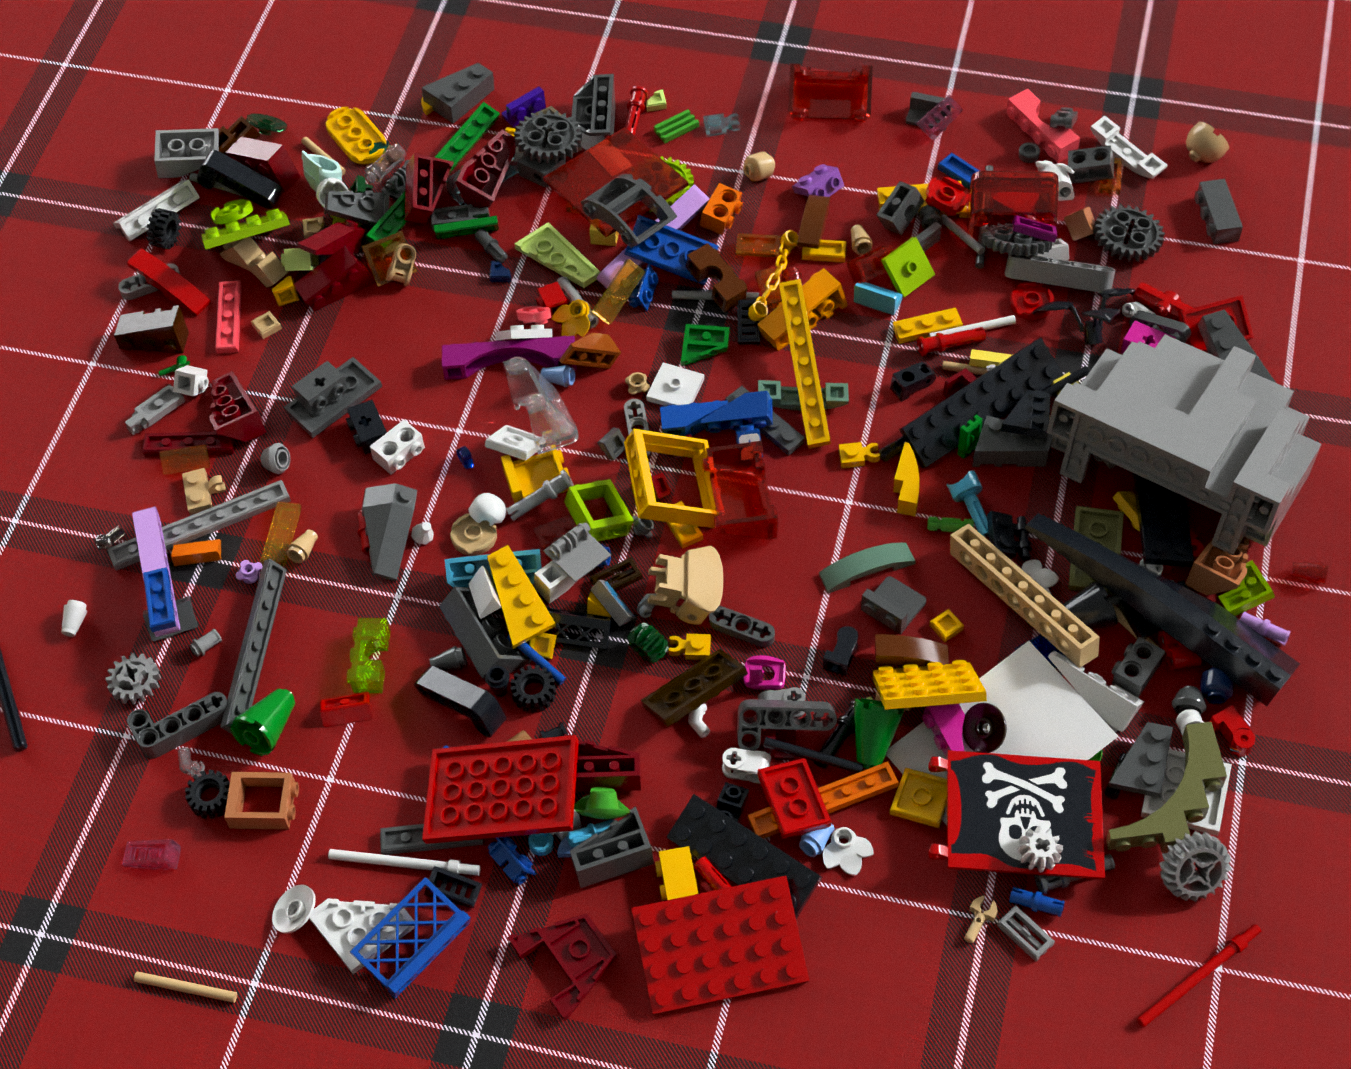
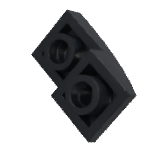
(732, 800)

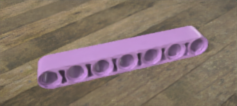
(685, 208)
(153, 551)

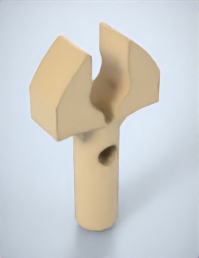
(979, 918)

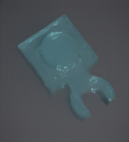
(718, 125)

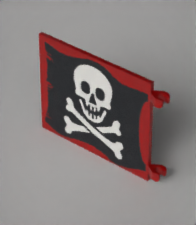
(1004, 795)

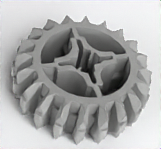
(1211, 864)

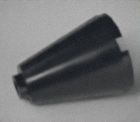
(1093, 607)

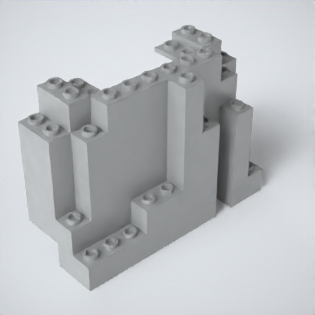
(1192, 428)

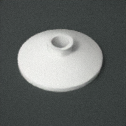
(293, 909)

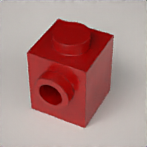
(551, 296)

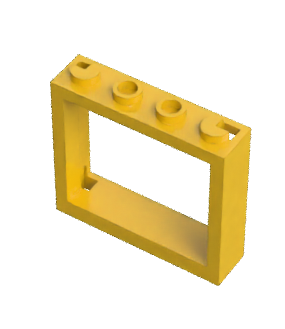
(647, 508)

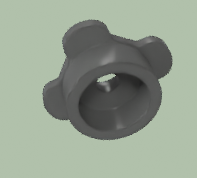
(642, 526)

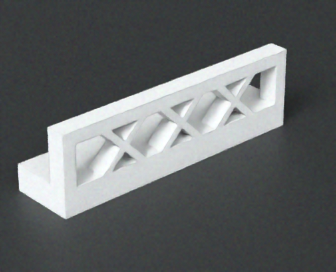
(172, 199)

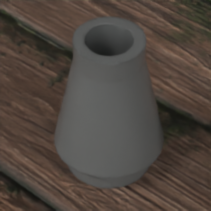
(450, 659)

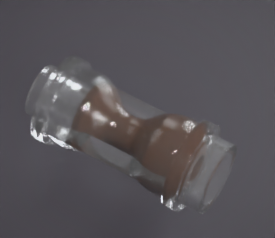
(391, 157)

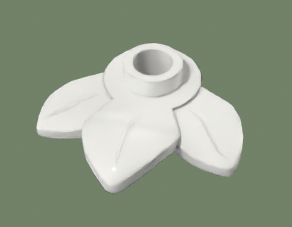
(1044, 577)
(846, 855)

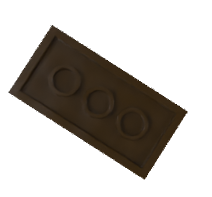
(694, 687)

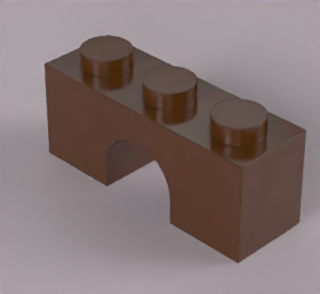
(707, 263)

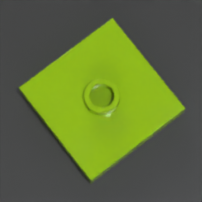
(908, 267)

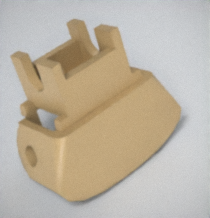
(693, 577)

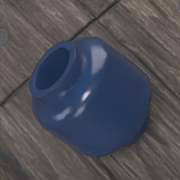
(1216, 686)

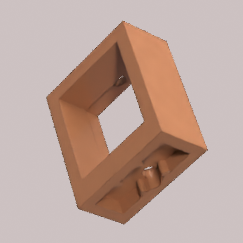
(260, 820)

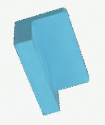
(877, 297)

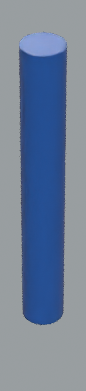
(539, 660)

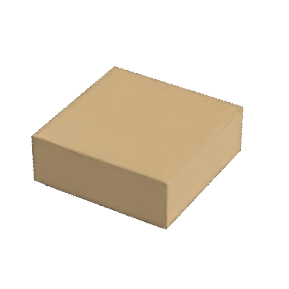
(266, 325)

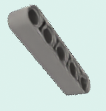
(1059, 272)

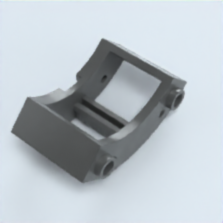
(620, 195)

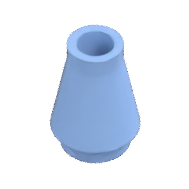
(560, 375)
(815, 841)

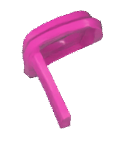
(755, 673)

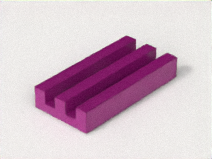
(1034, 228)

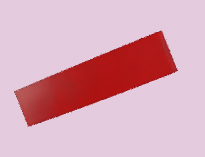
(169, 282)

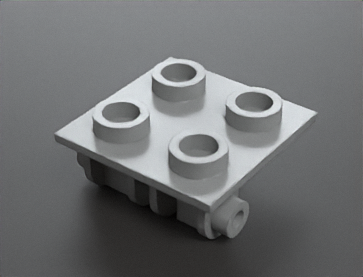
(577, 552)

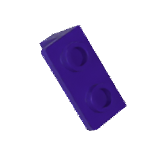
(524, 106)

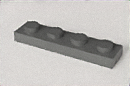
(780, 432)

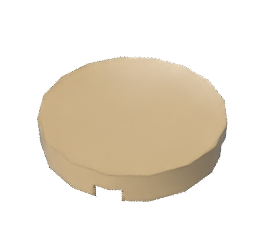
(472, 537)

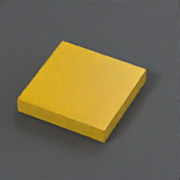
(920, 798)

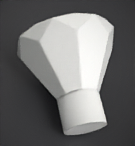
(422, 533)

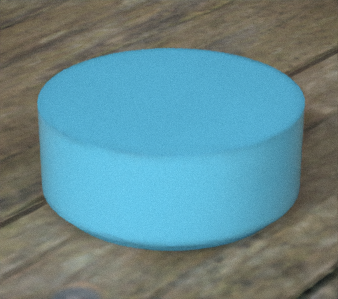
(541, 843)

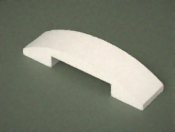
(1134, 159)

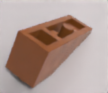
(592, 351)

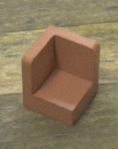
(1080, 223)

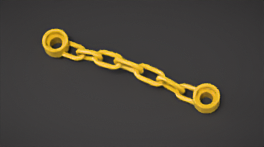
(759, 309)

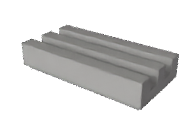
(1022, 943)

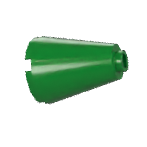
(264, 722)
(874, 730)

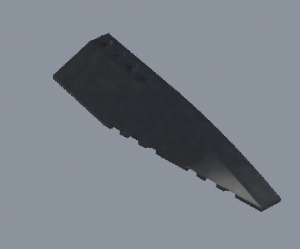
(1183, 614)

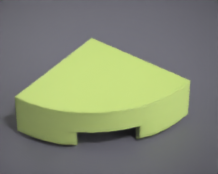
(656, 102)

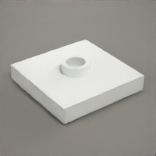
(674, 386)
(512, 442)

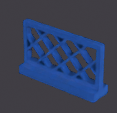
(427, 953)

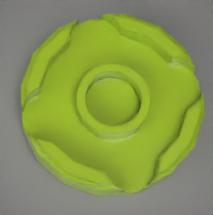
(232, 211)

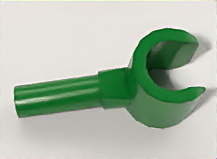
(181, 362)

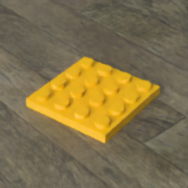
(928, 685)

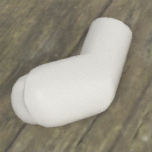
(1130, 309)
(695, 721)

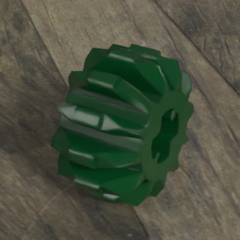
(648, 643)

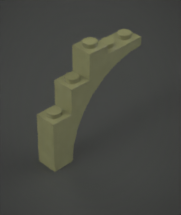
(1189, 803)

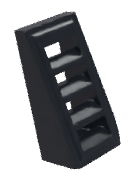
(742, 311)
(447, 876)

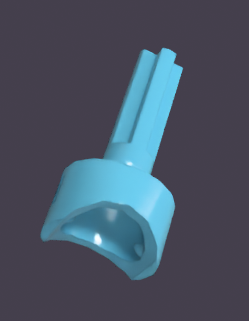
(966, 491)

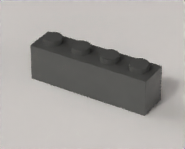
(480, 637)

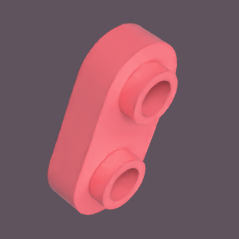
(534, 314)

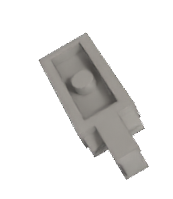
(154, 409)

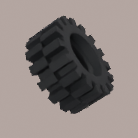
(163, 228)
(533, 676)
(200, 784)

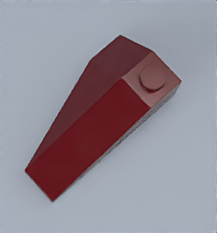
(485, 171)
(334, 238)
(233, 410)

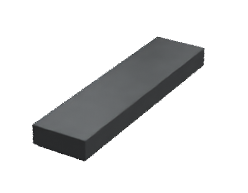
(409, 839)

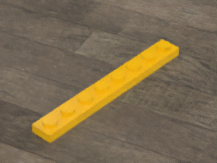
(804, 364)

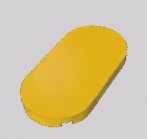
(353, 133)

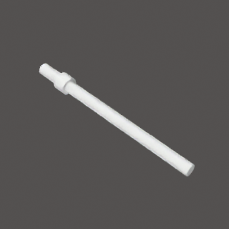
(453, 865)

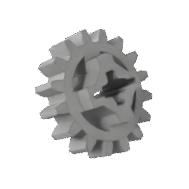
(145, 675)

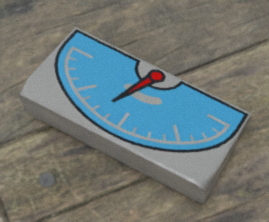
(612, 602)

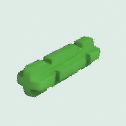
(947, 524)

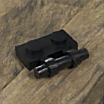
(1002, 532)

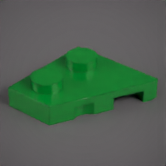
(703, 342)

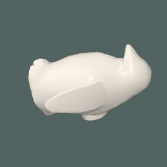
(1065, 186)

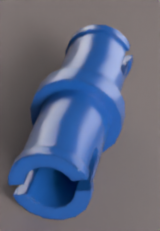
(1037, 901)

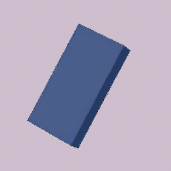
(957, 169)

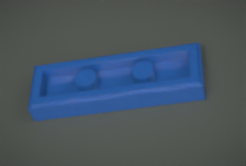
(159, 599)

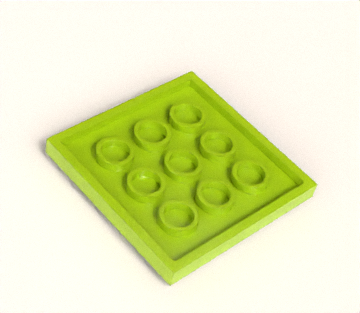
(236, 231)

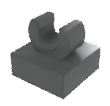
(612, 443)

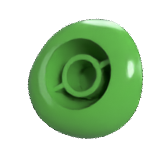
(601, 804)

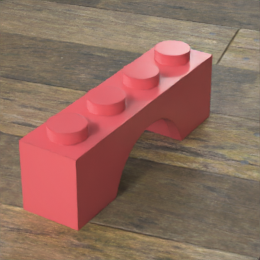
(1056, 142)

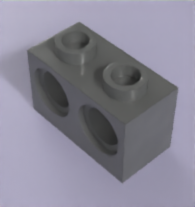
(1091, 164)
(1141, 668)

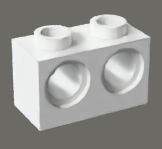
(393, 449)

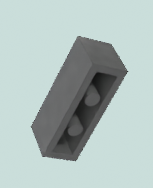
(1218, 211)

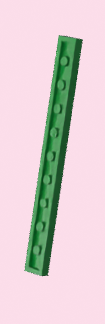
(453, 151)

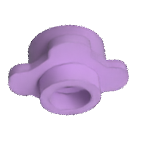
(253, 575)

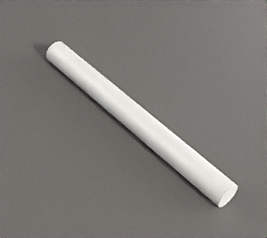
(991, 324)

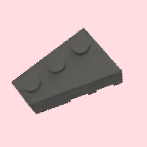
(459, 91)
(612, 852)

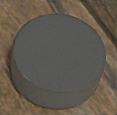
(1029, 152)

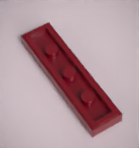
(215, 443)

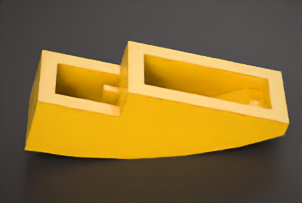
(907, 482)

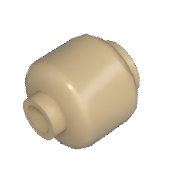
(759, 166)

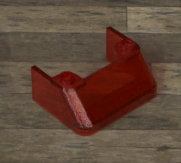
(1012, 195)

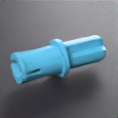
(578, 836)

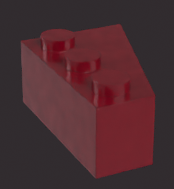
(266, 159)
(333, 279)

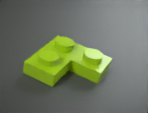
(1250, 593)

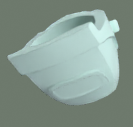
(318, 168)

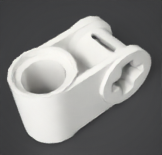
(746, 764)

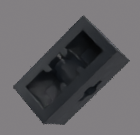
(366, 423)

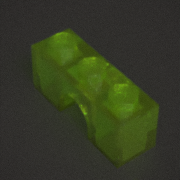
(369, 637)

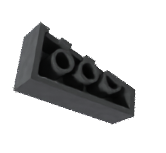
(1222, 335)

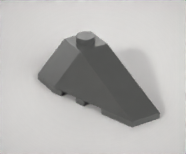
(388, 520)

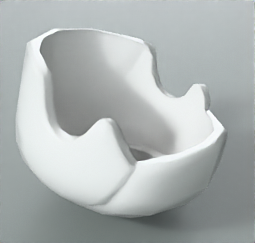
(326, 185)
(489, 508)

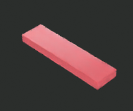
(228, 317)

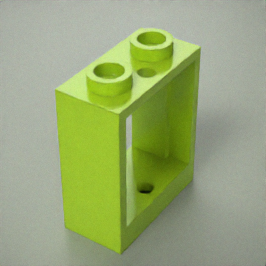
(604, 528)

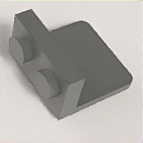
(893, 604)

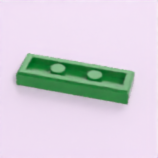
(465, 227)

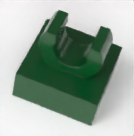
(359, 185)

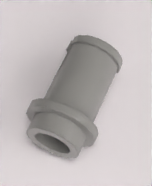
(206, 642)

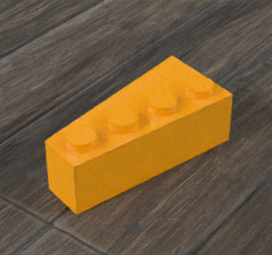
(821, 297)

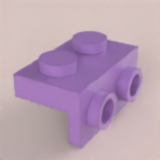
(821, 182)

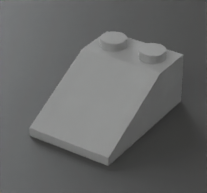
(183, 150)

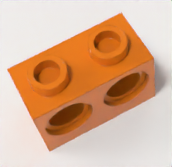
(721, 208)

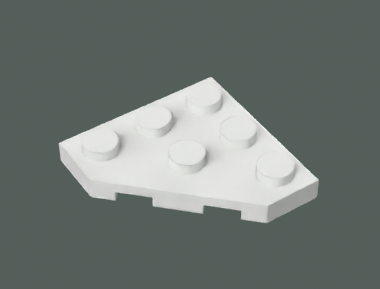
(349, 922)

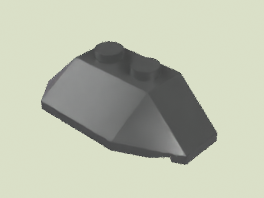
(595, 106)

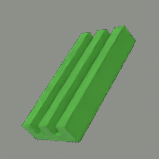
(674, 124)

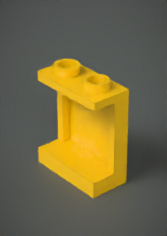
(529, 475)

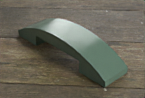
(782, 397)
(865, 563)

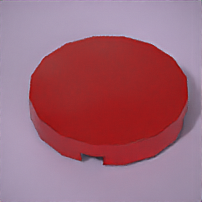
(1029, 297)

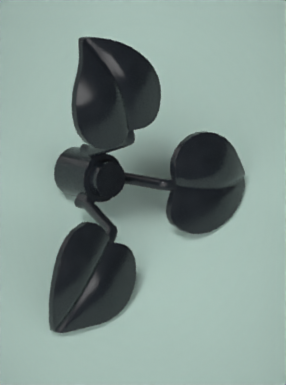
(1092, 328)

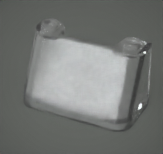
(547, 413)

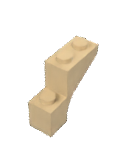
(249, 256)

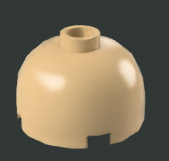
(1204, 144)

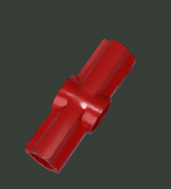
(1163, 303)

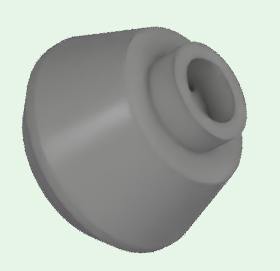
(275, 458)

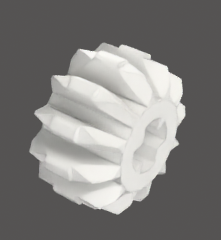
(1040, 858)

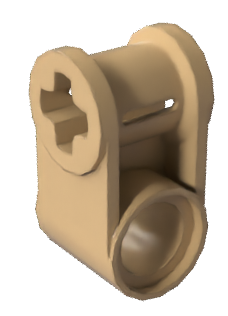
(401, 266)

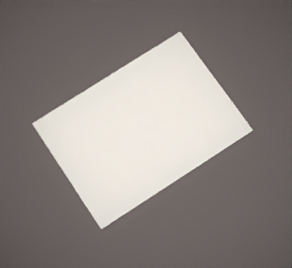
(1040, 714)

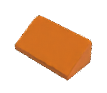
(196, 552)

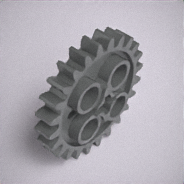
(561, 140)
(1144, 239)
(1005, 240)

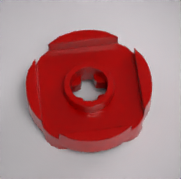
(937, 197)

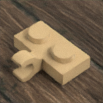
(199, 489)

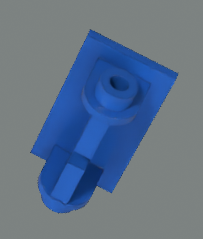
(645, 290)
(518, 864)

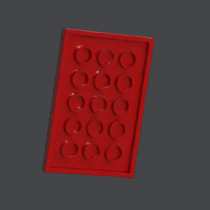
(501, 789)
(719, 944)

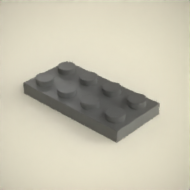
(360, 386)

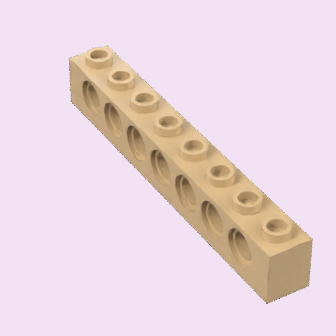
(1024, 595)

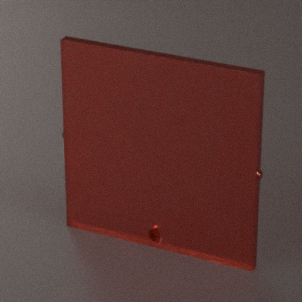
(605, 161)

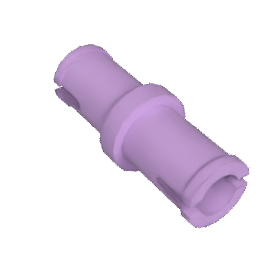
(1265, 628)

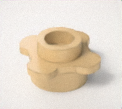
(637, 378)

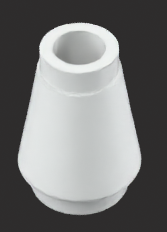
(73, 616)

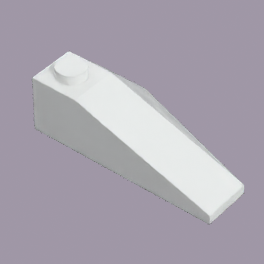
(1110, 702)

